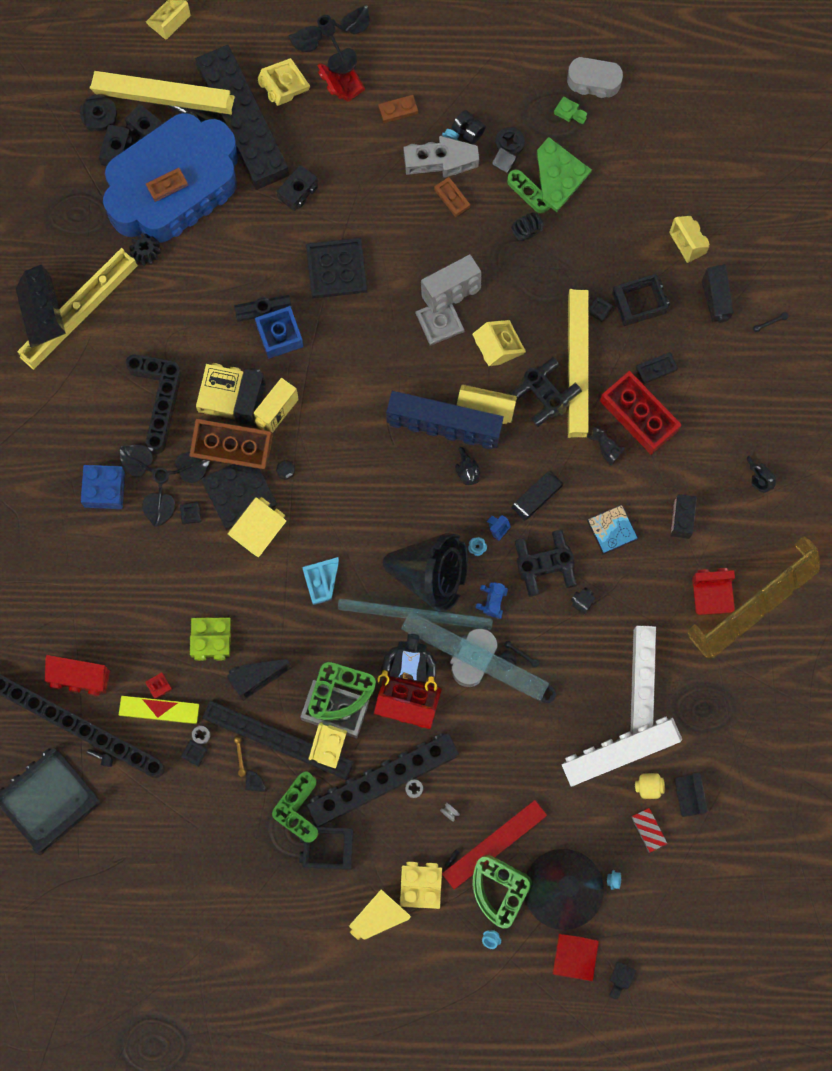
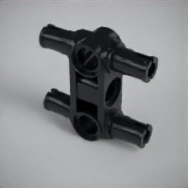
(545, 391)
(545, 563)

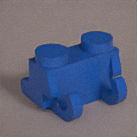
(494, 599)

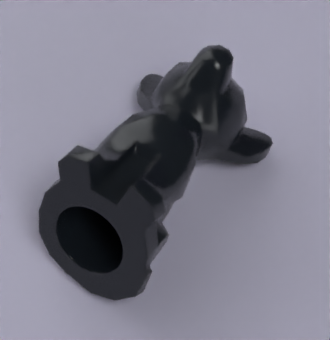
(609, 448)

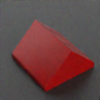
(575, 957)

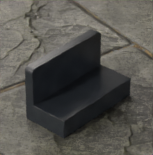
(691, 795)

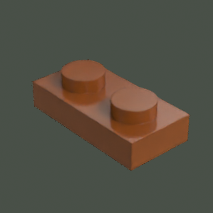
(398, 109)
(166, 184)
(452, 197)

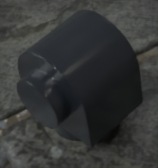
(583, 600)

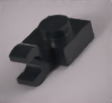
(621, 977)

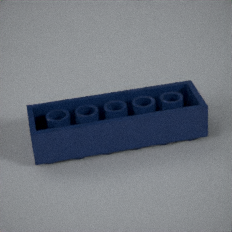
(444, 420)

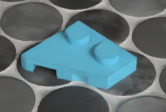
(321, 579)

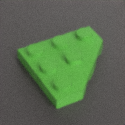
(559, 173)

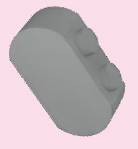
(594, 77)
(466, 674)

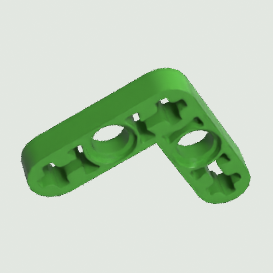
(532, 199)
(290, 808)

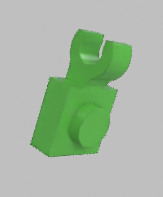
(568, 109)

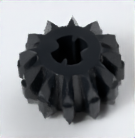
(527, 226)
(145, 255)

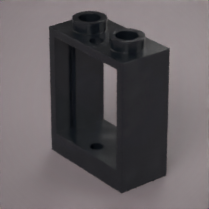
(622, 305)
(249, 396)
(347, 855)

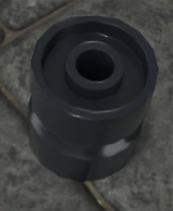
(472, 132)

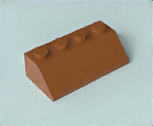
(231, 444)

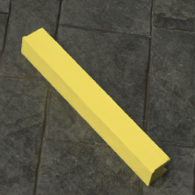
(162, 92)
(82, 304)
(578, 361)

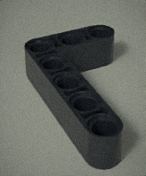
(161, 397)

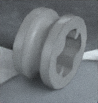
(198, 740)
(409, 792)
(449, 812)

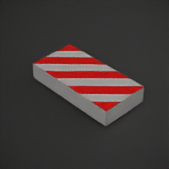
(649, 830)

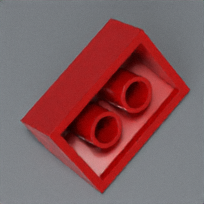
(76, 675)
(407, 701)

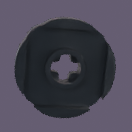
(95, 122)

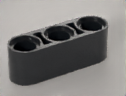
(537, 495)

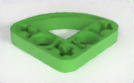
(337, 678)
(514, 876)

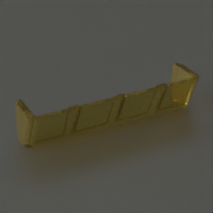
(760, 603)

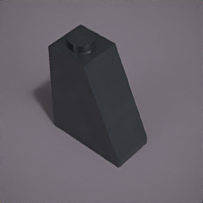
(717, 293)

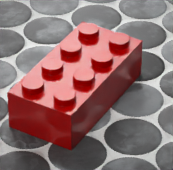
(640, 412)

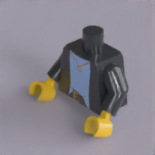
(409, 661)

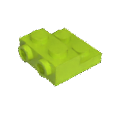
(210, 638)

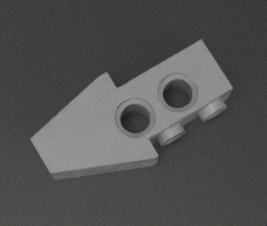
(457, 159)

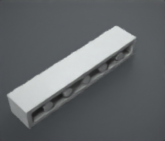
(643, 677)
(621, 752)

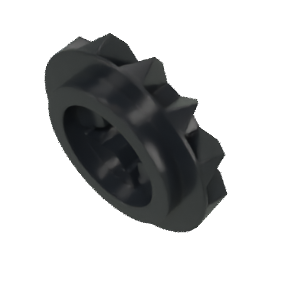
(506, 134)

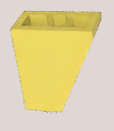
(377, 917)

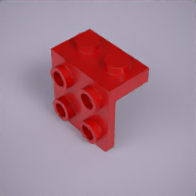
(342, 85)
(713, 591)

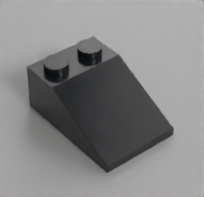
(253, 677)

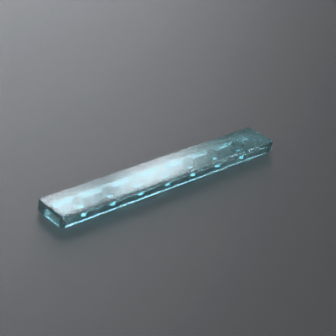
(402, 612)
(475, 656)

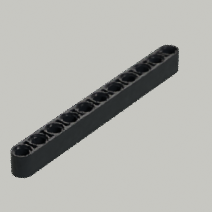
(77, 726)

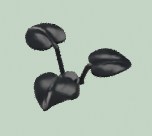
(343, 61)
(160, 507)

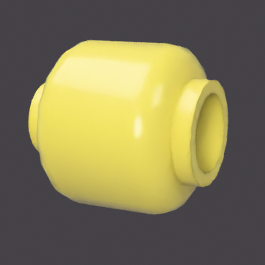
(650, 786)

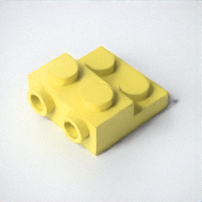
(282, 81)
(421, 886)

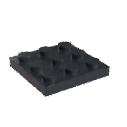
(336, 268)
(234, 490)

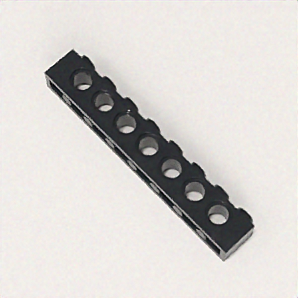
(441, 741)

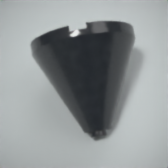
(431, 569)
(564, 889)

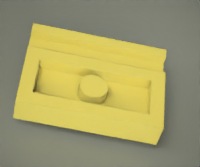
(327, 745)

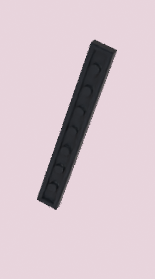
(271, 737)

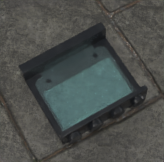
(47, 800)

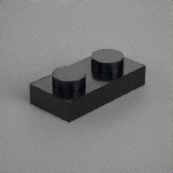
(656, 368)

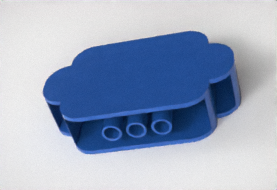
(207, 160)

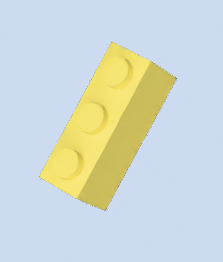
(487, 401)

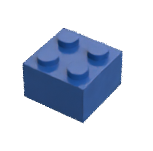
(279, 332)
(103, 487)

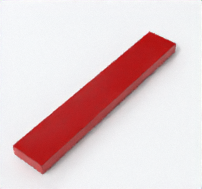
(495, 843)

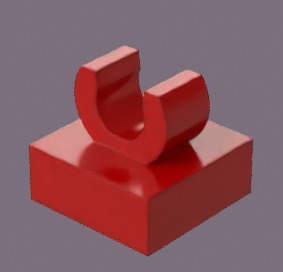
(158, 686)

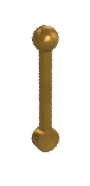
(241, 772)

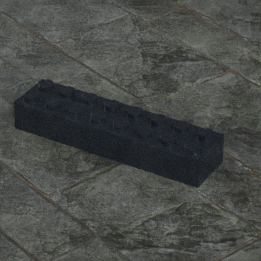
(252, 135)

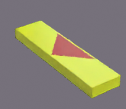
(159, 709)

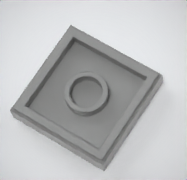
(440, 324)

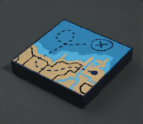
(612, 529)

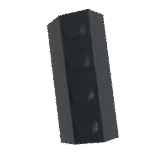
(39, 306)

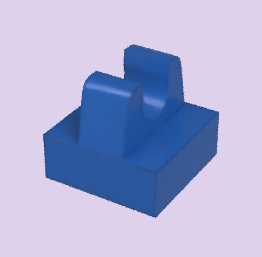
(498, 526)

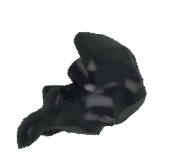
(468, 470)
(764, 479)

